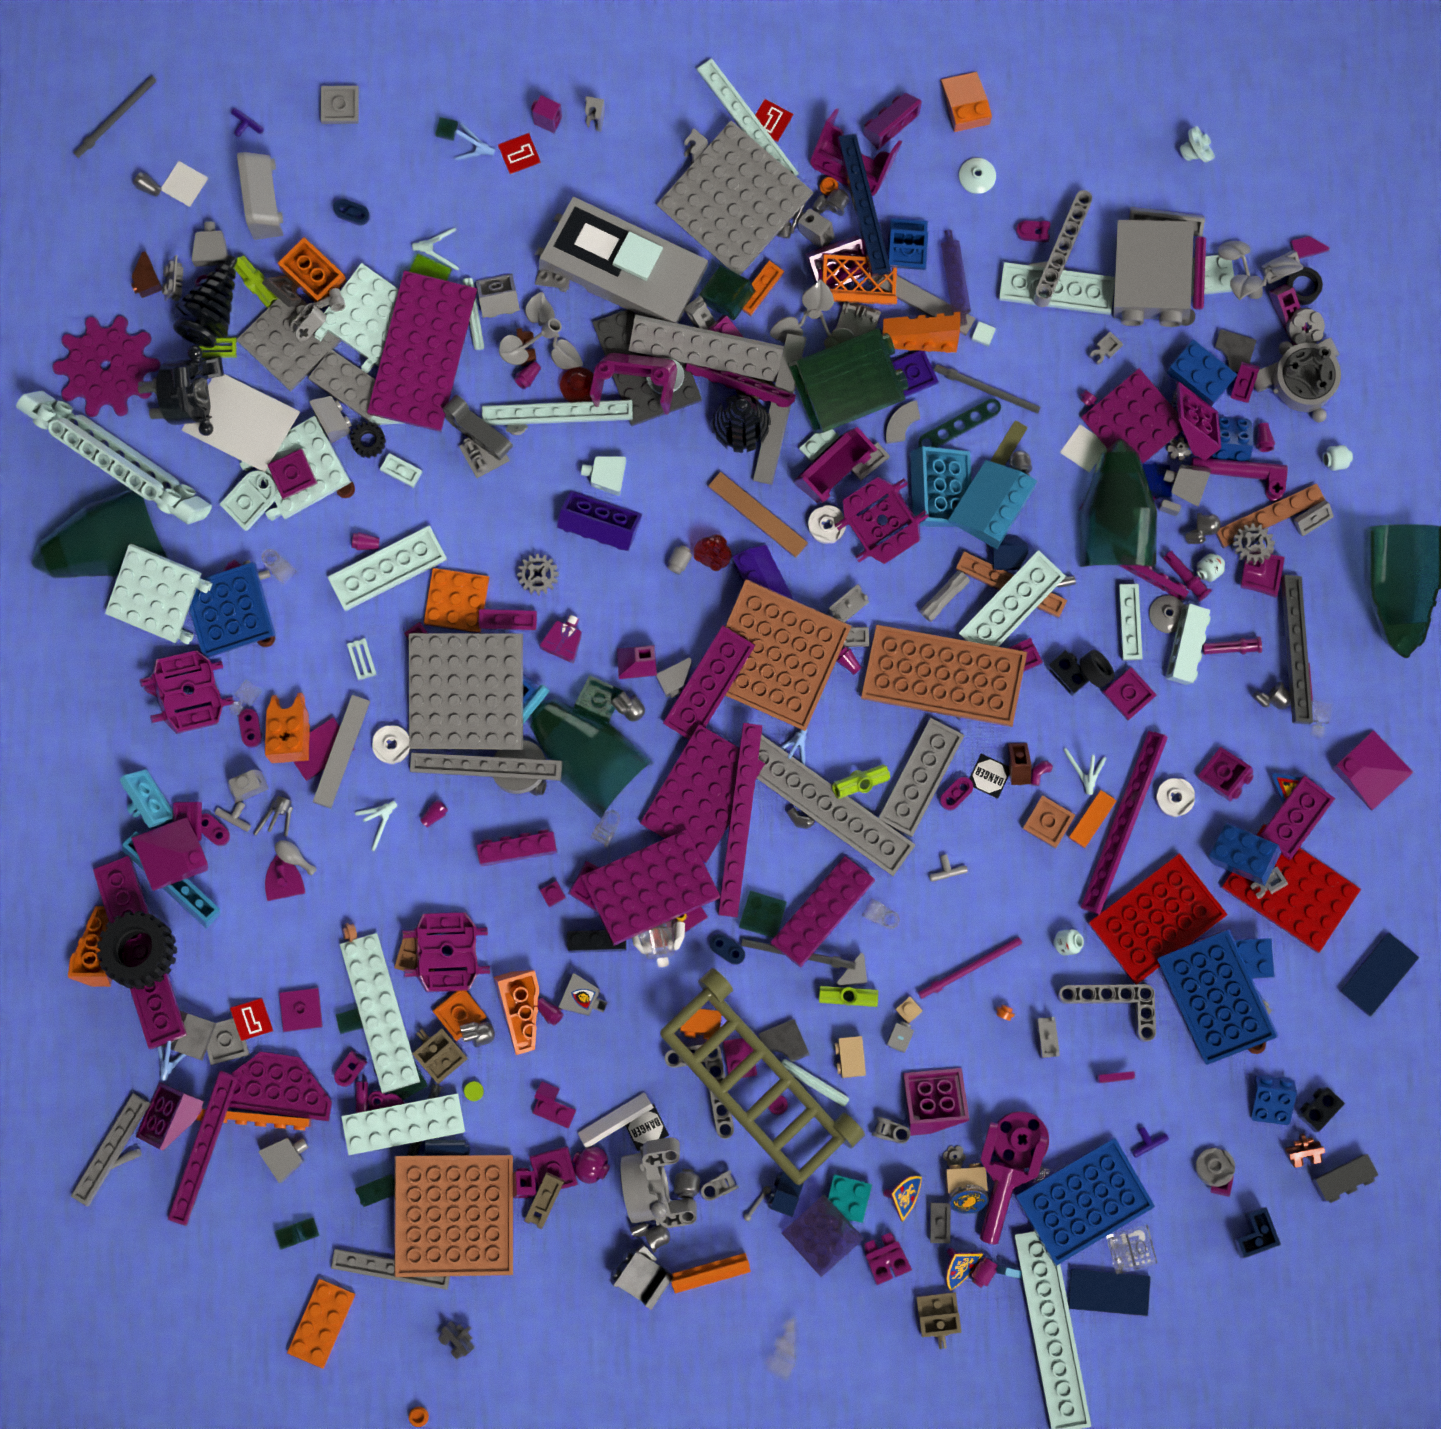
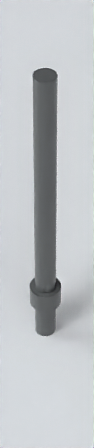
(89, 142)
(953, 375)
(834, 961)

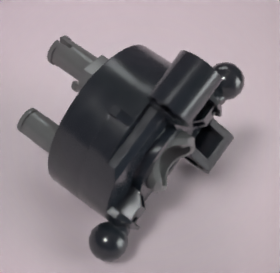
(184, 390)

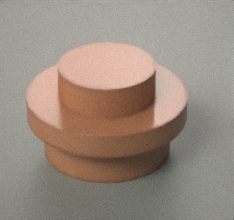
(349, 932)

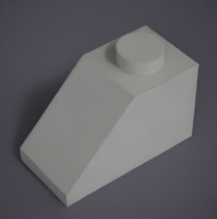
(674, 678)

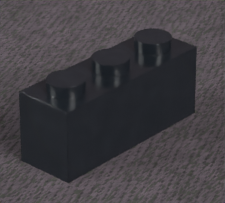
(592, 942)

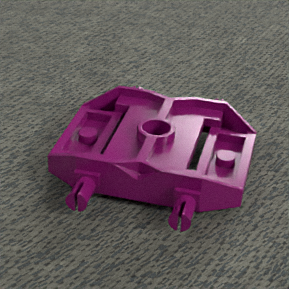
(867, 525)
(172, 696)
(430, 954)

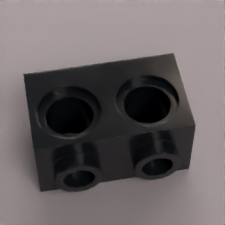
(1064, 676)
(1324, 1113)

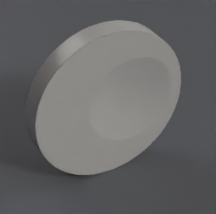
(515, 785)

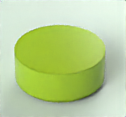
(474, 1091)

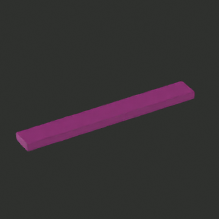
(203, 1148)

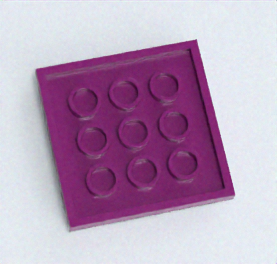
(1136, 415)

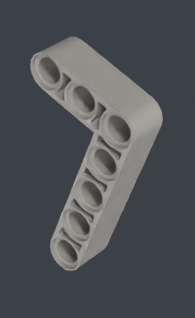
(1115, 998)
(709, 1063)

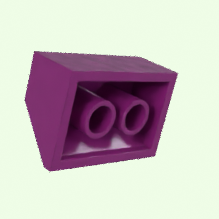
(892, 119)
(849, 247)

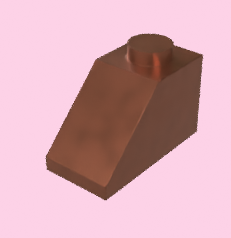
(145, 277)
(1019, 763)

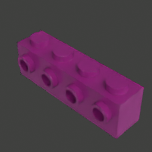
(516, 849)

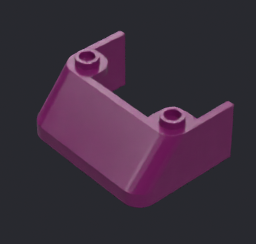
(828, 159)
(661, 370)
(834, 464)

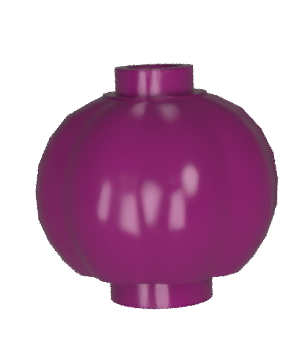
(591, 1165)

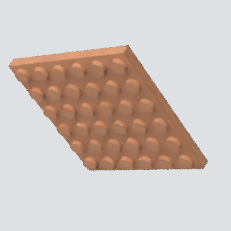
(790, 657)
(453, 1215)

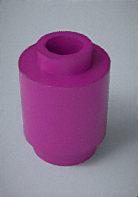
(984, 1272)

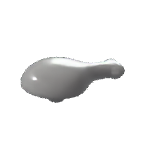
(290, 854)

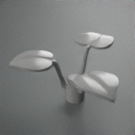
(1253, 286)
(815, 299)
(540, 311)

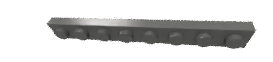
(1296, 649)

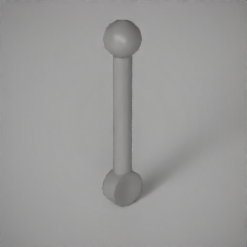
(766, 1190)

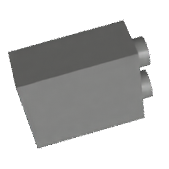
(1153, 271)

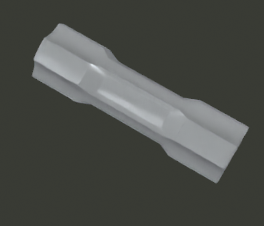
(944, 596)

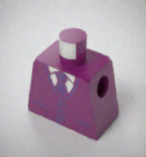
(563, 639)

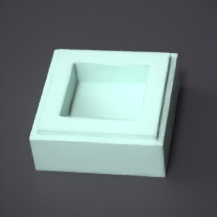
(983, 334)

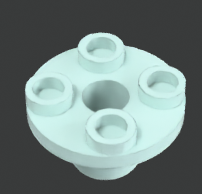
(1197, 146)

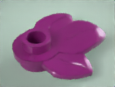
(387, 1100)

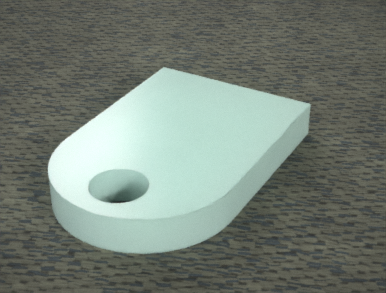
(249, 500)

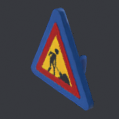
(1285, 784)

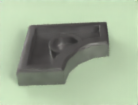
(284, 289)
(1235, 348)
(786, 1040)

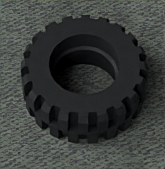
(117, 936)

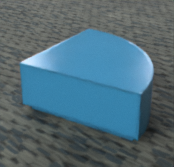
(1008, 1272)

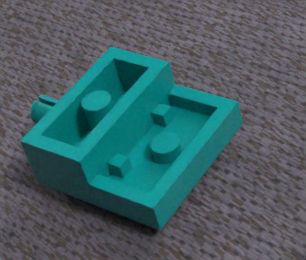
(850, 1197)

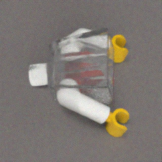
(661, 941)

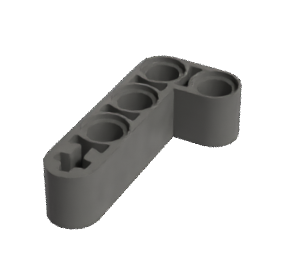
(476, 429)

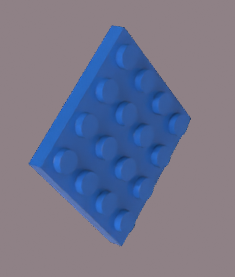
(231, 612)

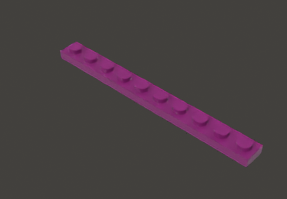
(740, 820)
(1124, 822)

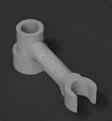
(335, 301)

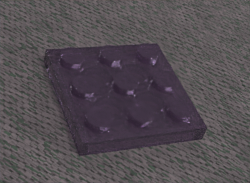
(822, 1235)

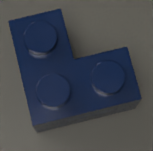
(785, 1196)
(1262, 1235)

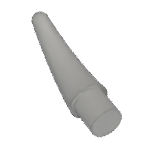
(131, 1155)

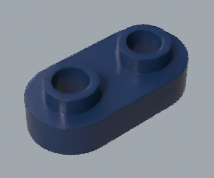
(352, 211)
(726, 950)

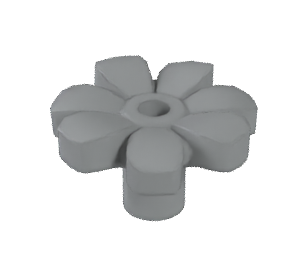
(1179, 449)

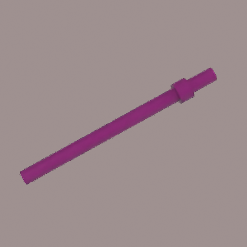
(936, 986)

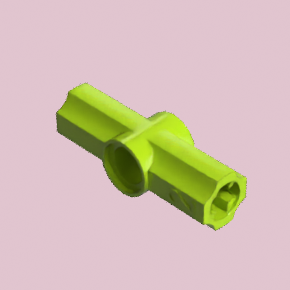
(253, 280)
(860, 781)
(862, 997)

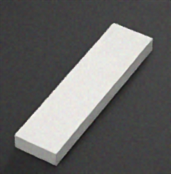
(615, 1120)

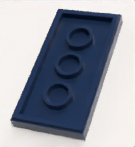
(1379, 974)
(1109, 1292)

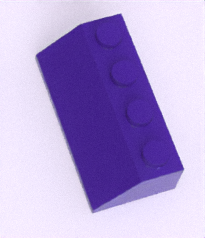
(599, 520)
(759, 567)

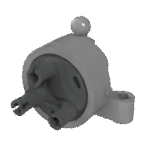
(1303, 376)

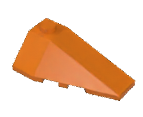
(84, 962)
(519, 1000)

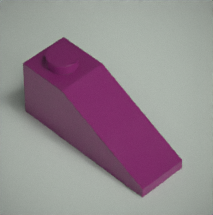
(1285, 304)

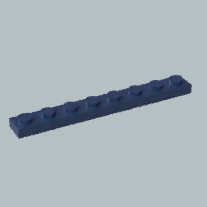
(863, 205)

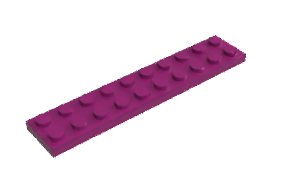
(157, 1004)

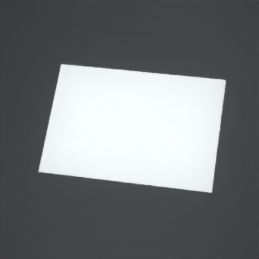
(245, 422)

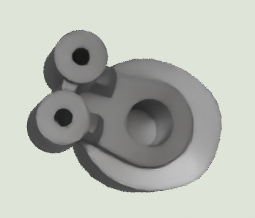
(835, 202)
(1021, 461)
(1205, 526)
(1278, 697)
(630, 707)
(478, 1033)
(656, 1235)

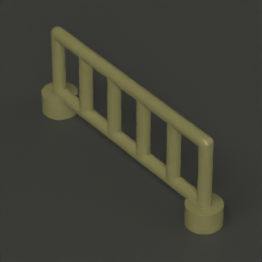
(843, 1129)

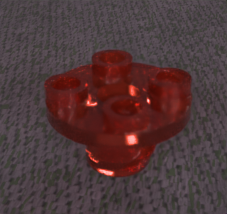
(577, 385)
(713, 552)

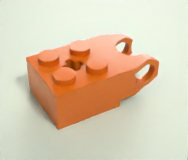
(287, 731)

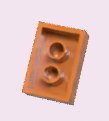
(311, 270)

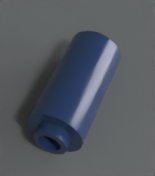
(446, 1148)

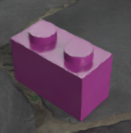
(546, 113)

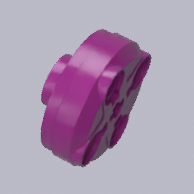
(1019, 1127)

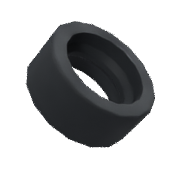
(1315, 277)
(1097, 668)

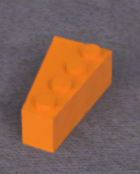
(924, 333)

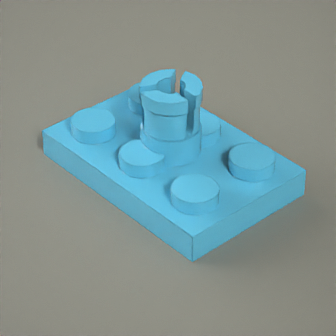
(146, 799)

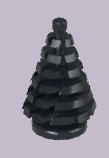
(207, 307)
(741, 423)

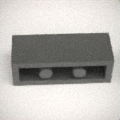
(1345, 1178)

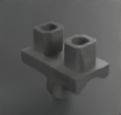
(459, 1337)

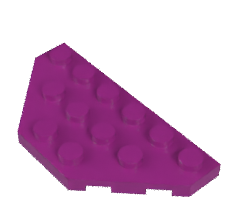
(280, 1087)

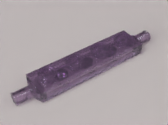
(955, 277)

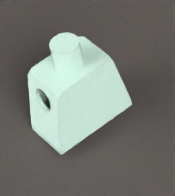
(606, 473)

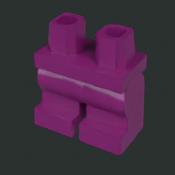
(882, 1259)

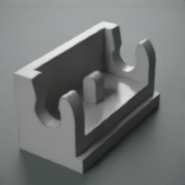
(595, 111)
(698, 144)
(699, 314)
(849, 604)
(1047, 1037)

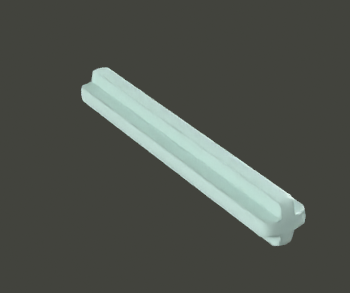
(475, 321)
(815, 1083)

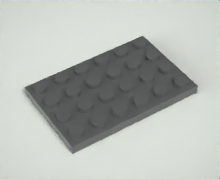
(614, 337)

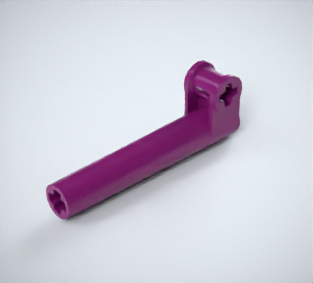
(1273, 473)

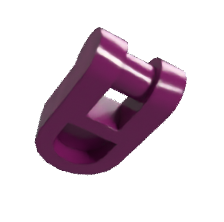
(1026, 231)
(344, 1075)

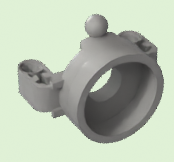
(647, 1187)

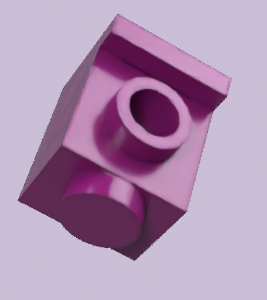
(528, 1178)

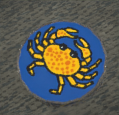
(968, 1199)

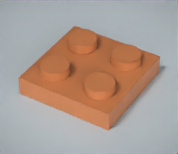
(1048, 822)

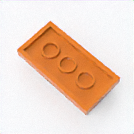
(321, 1323)

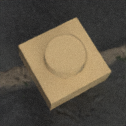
(908, 1010)

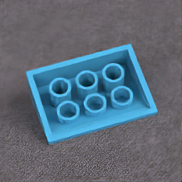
(938, 482)
(993, 502)

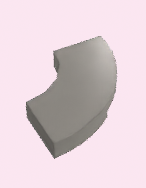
(901, 421)

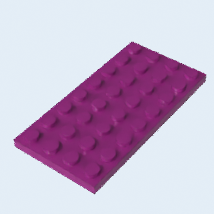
(422, 351)

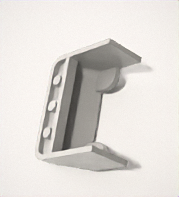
(259, 195)

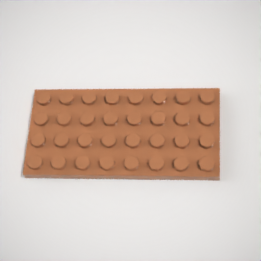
(944, 675)

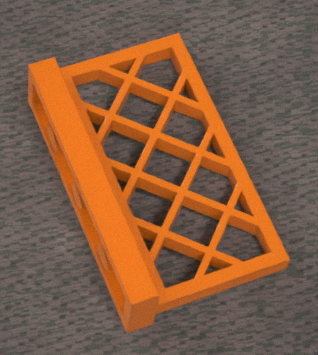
(862, 296)
(710, 1273)

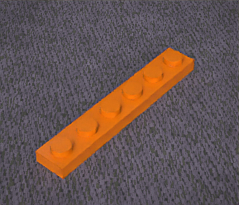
(261, 1120)

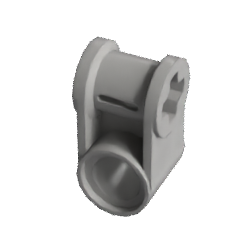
(307, 320)
(889, 1131)
(720, 1186)

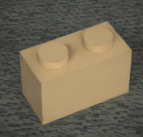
(851, 1057)
(961, 1177)

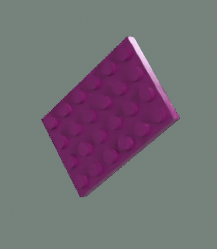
(698, 792)
(650, 887)

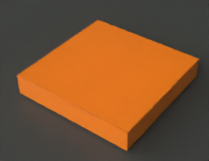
(457, 1011)

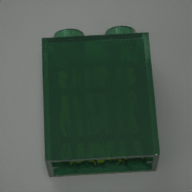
(848, 380)

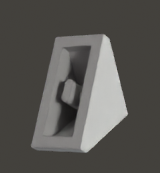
(856, 976)

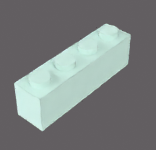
(1188, 644)

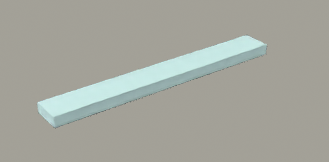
(741, 112)
(557, 412)

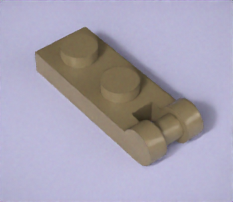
(544, 1199)

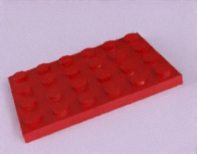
(1306, 906)
(1157, 918)

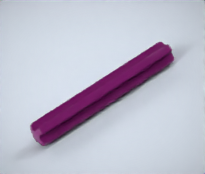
(1199, 273)

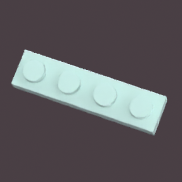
(1130, 622)

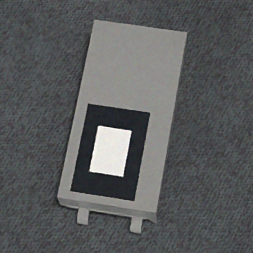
(585, 252)

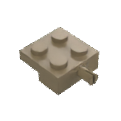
(439, 1055)
(938, 1316)

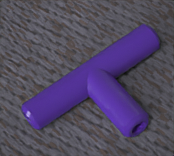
(246, 121)
(1149, 1143)

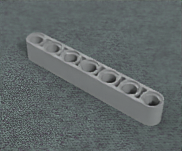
(1061, 256)

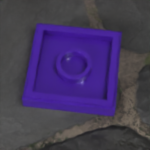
(917, 371)

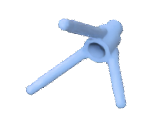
(481, 148)
(797, 742)
(166, 1063)

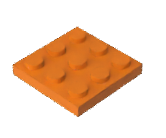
(456, 600)

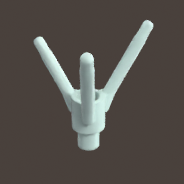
(427, 247)
(1089, 780)
(382, 811)

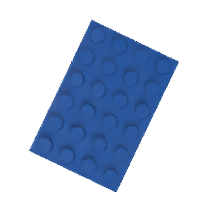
(1217, 997)
(1084, 1201)

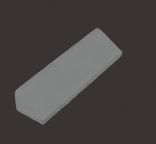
(1159, 215)

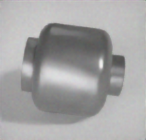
(686, 1184)

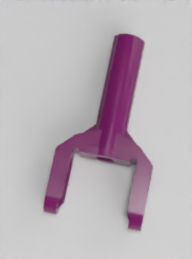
(1005, 1180)

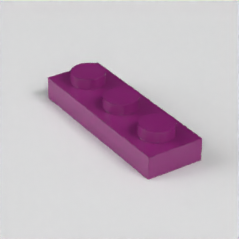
(507, 619)

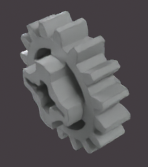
(1256, 551)
(543, 568)

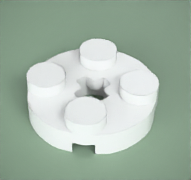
(816, 528)
(380, 744)
(1175, 786)

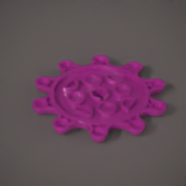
(105, 386)

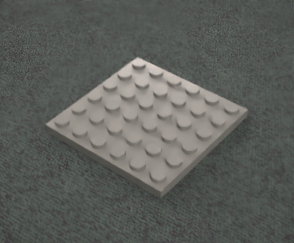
(735, 198)
(466, 691)

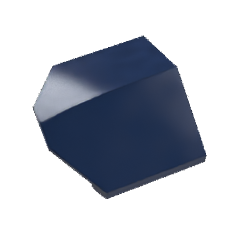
(1010, 554)

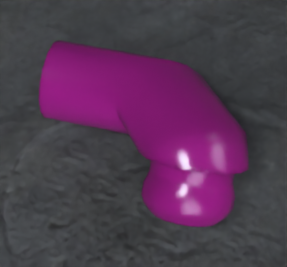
(1038, 770)

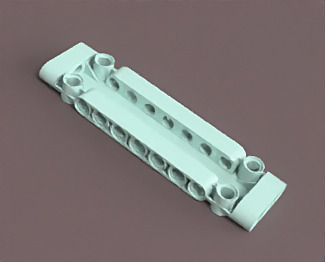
(59, 421)

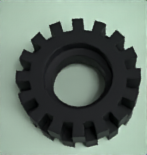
(368, 429)

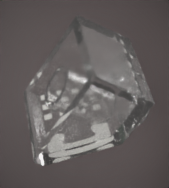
(1131, 1249)

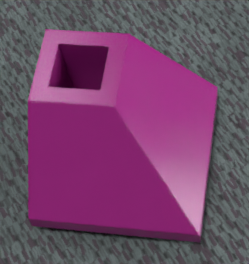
(636, 662)

